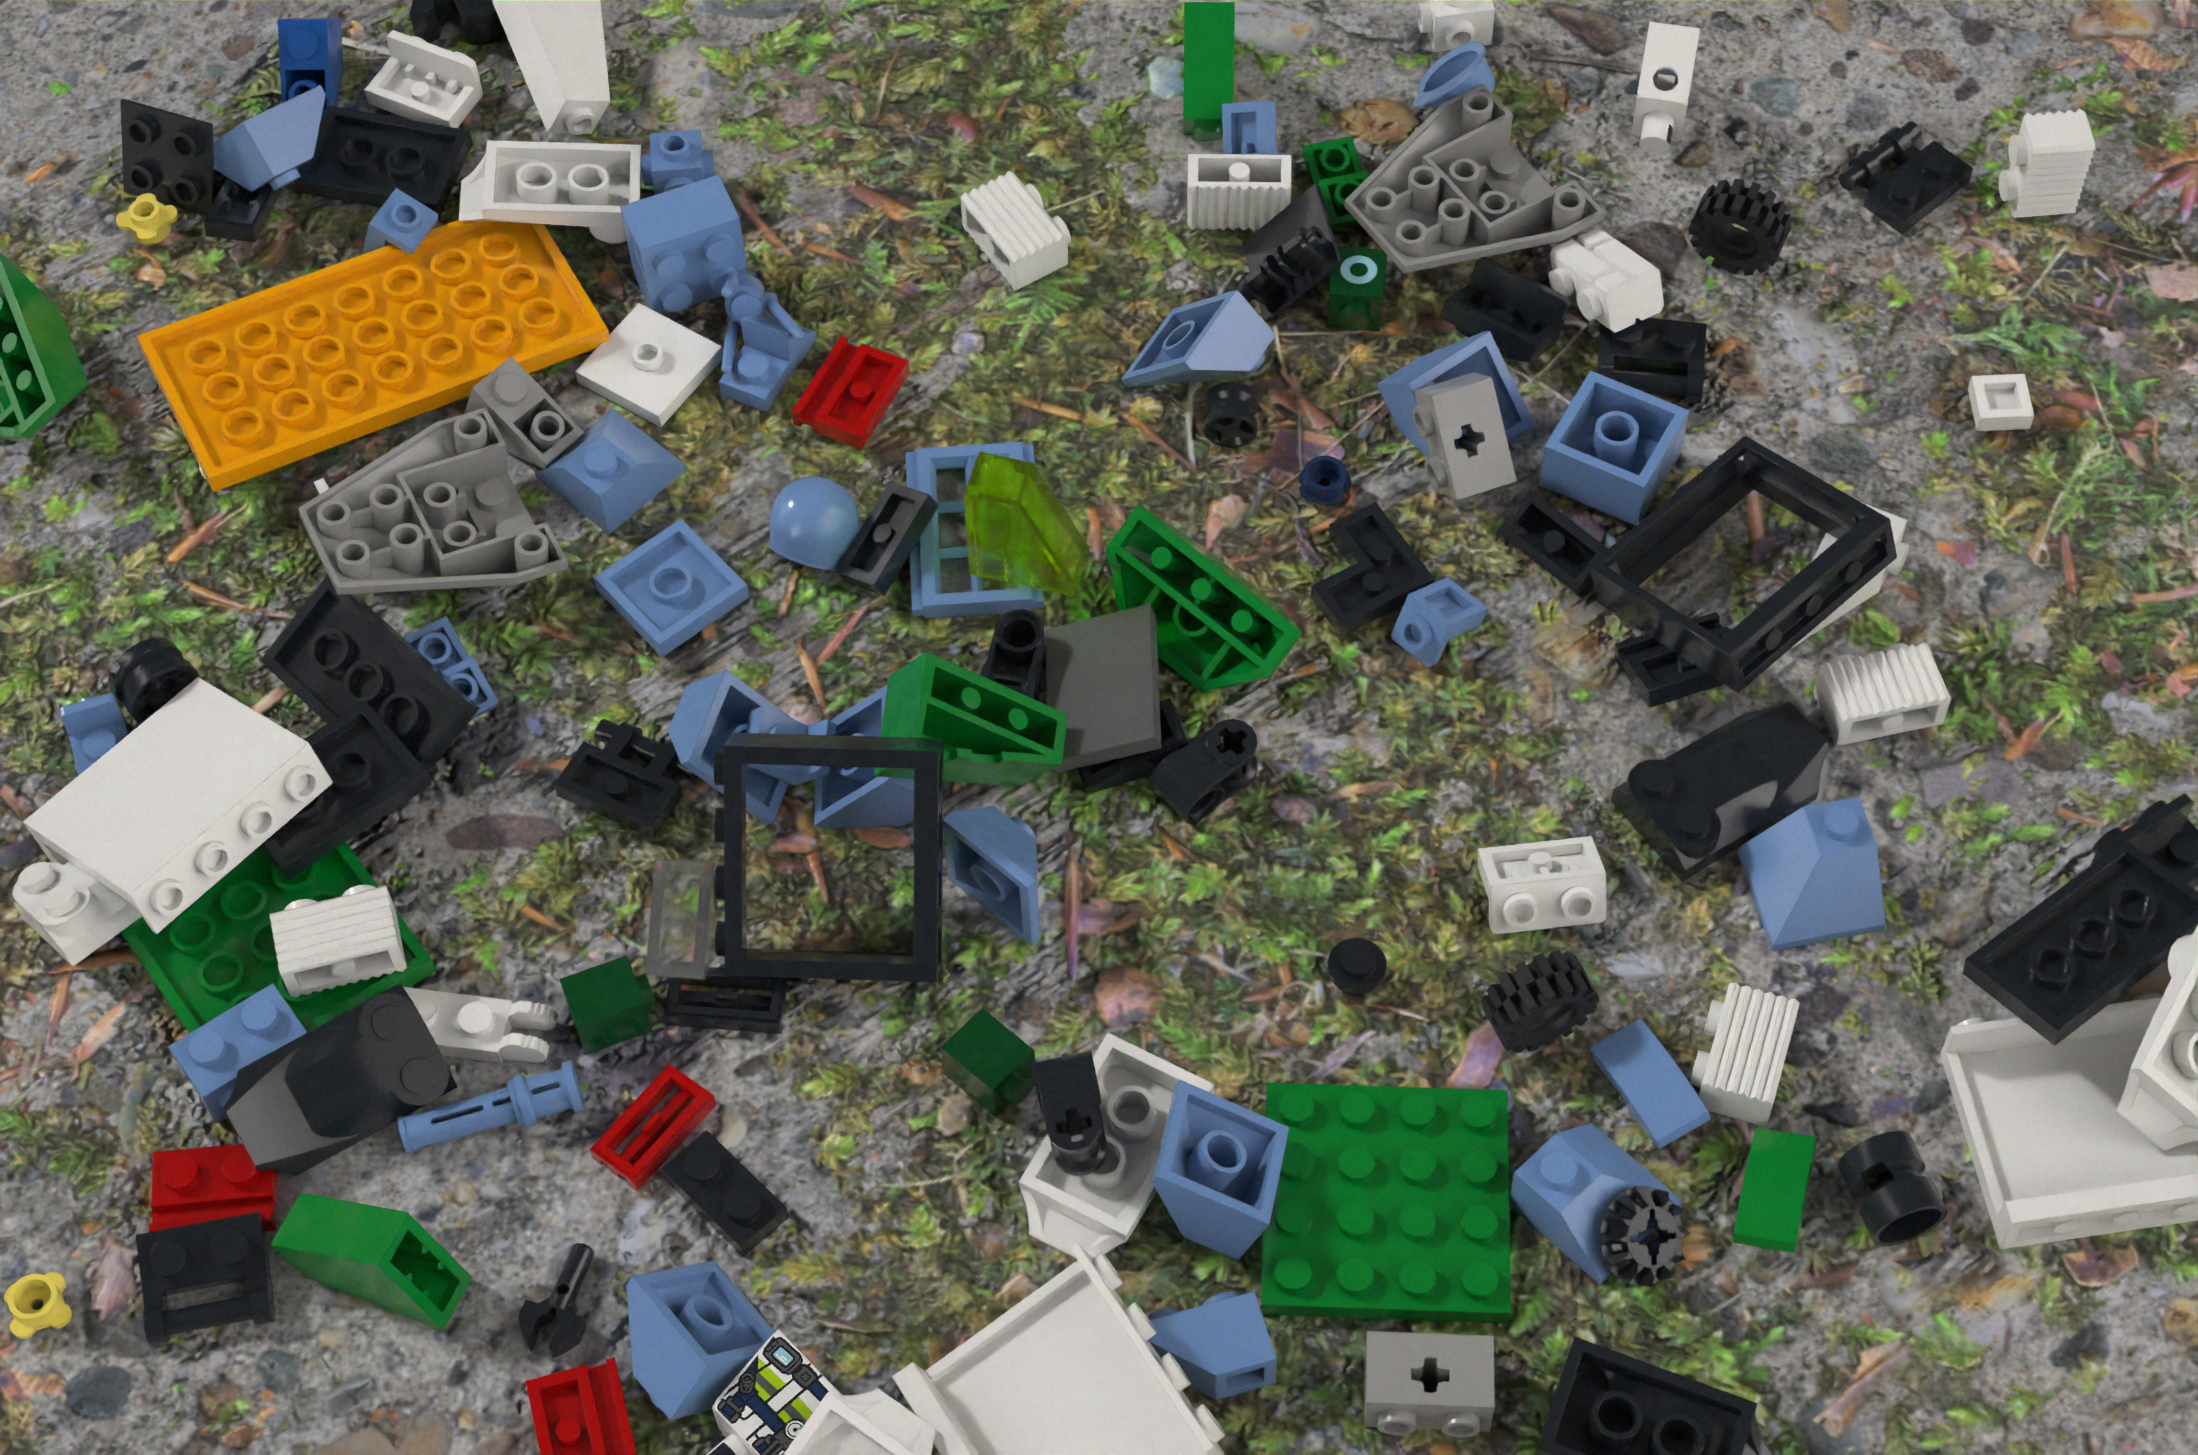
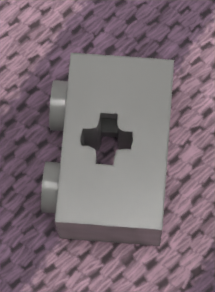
(1483, 454)
(1454, 1363)

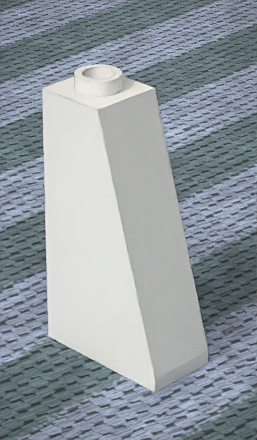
(561, 59)

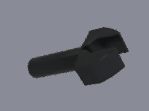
(559, 1305)

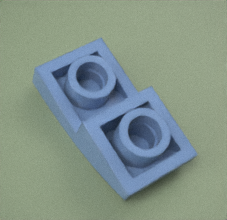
(445, 651)
(1650, 1083)

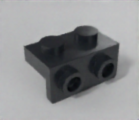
(1514, 308)

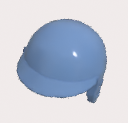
(814, 522)

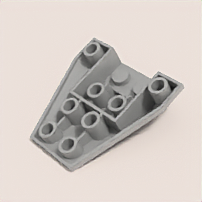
(1465, 191)
(432, 517)

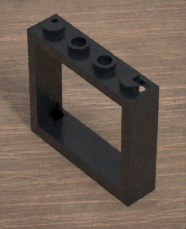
(1793, 611)
(920, 754)

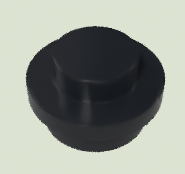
(1357, 966)

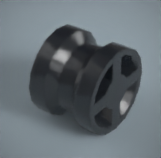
(1231, 414)

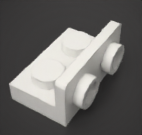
(1543, 884)

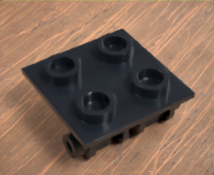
(169, 157)
(1289, 255)

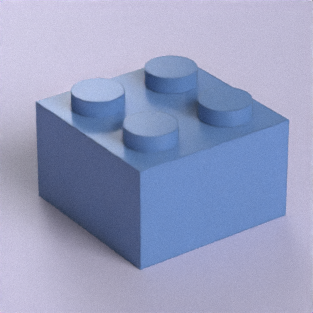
(684, 244)
(1613, 448)

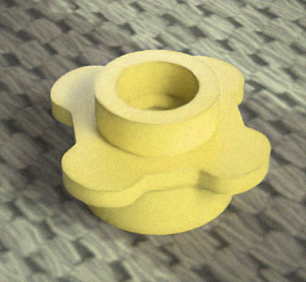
(147, 219)
(30, 1290)

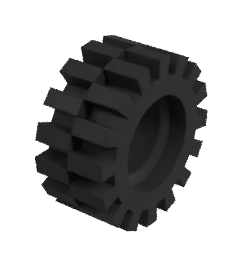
(1744, 207)
(1540, 1001)

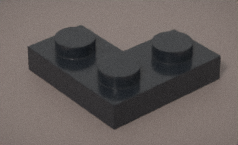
(1379, 572)

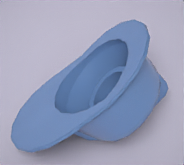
(1454, 75)

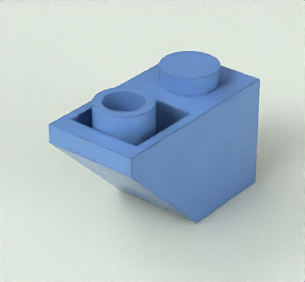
(1218, 1344)

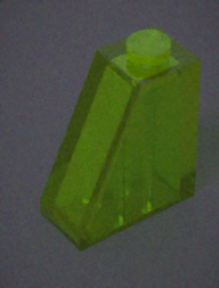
(1020, 528)

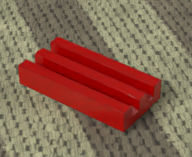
(668, 1142)

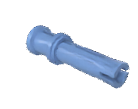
(519, 1102)

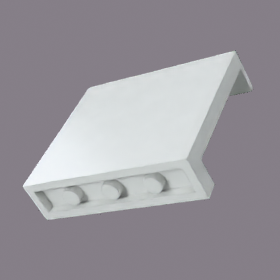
(180, 801)
(2049, 1130)
(1062, 1378)

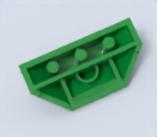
(36, 357)
(1207, 616)

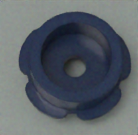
(1324, 471)

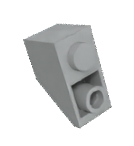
(524, 415)

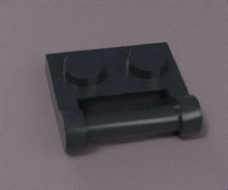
(1653, 351)
(203, 1258)

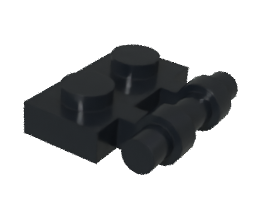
(1912, 190)
(622, 789)

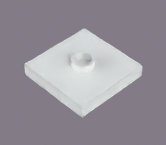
(649, 365)

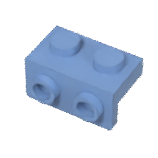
(233, 1041)

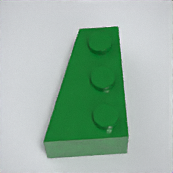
(985, 727)

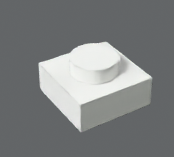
(2000, 402)

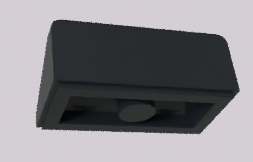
(1553, 541)

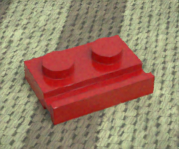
(851, 392)
(209, 1186)
(581, 1412)

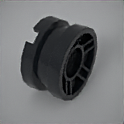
(150, 676)

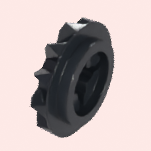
(1633, 1213)

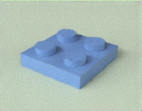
(671, 587)

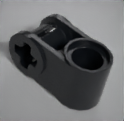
(1017, 666)
(1208, 770)
(1070, 1105)

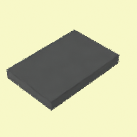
(1107, 684)

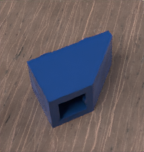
(310, 57)

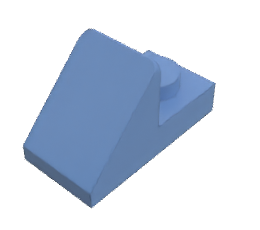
(764, 361)

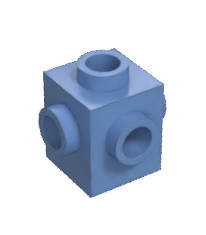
(676, 160)

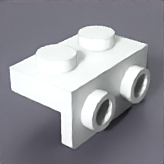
(425, 82)

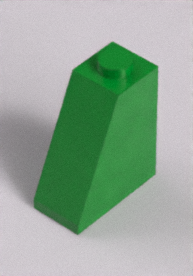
(1207, 67)
(373, 1256)

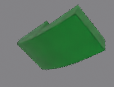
(1338, 174)
(1774, 1190)

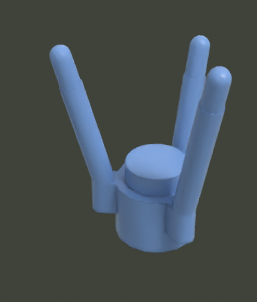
(746, 297)

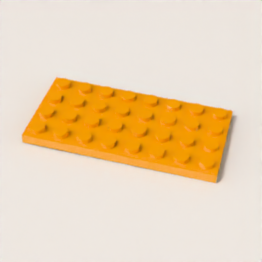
(367, 344)

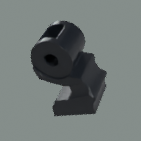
(476, 18)

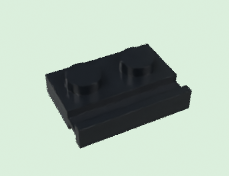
(1660, 672)

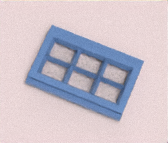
(940, 557)

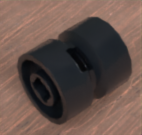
(1894, 1194)

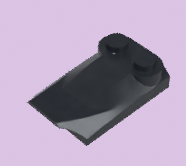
(1724, 787)
(337, 1084)
(1635, 1408)

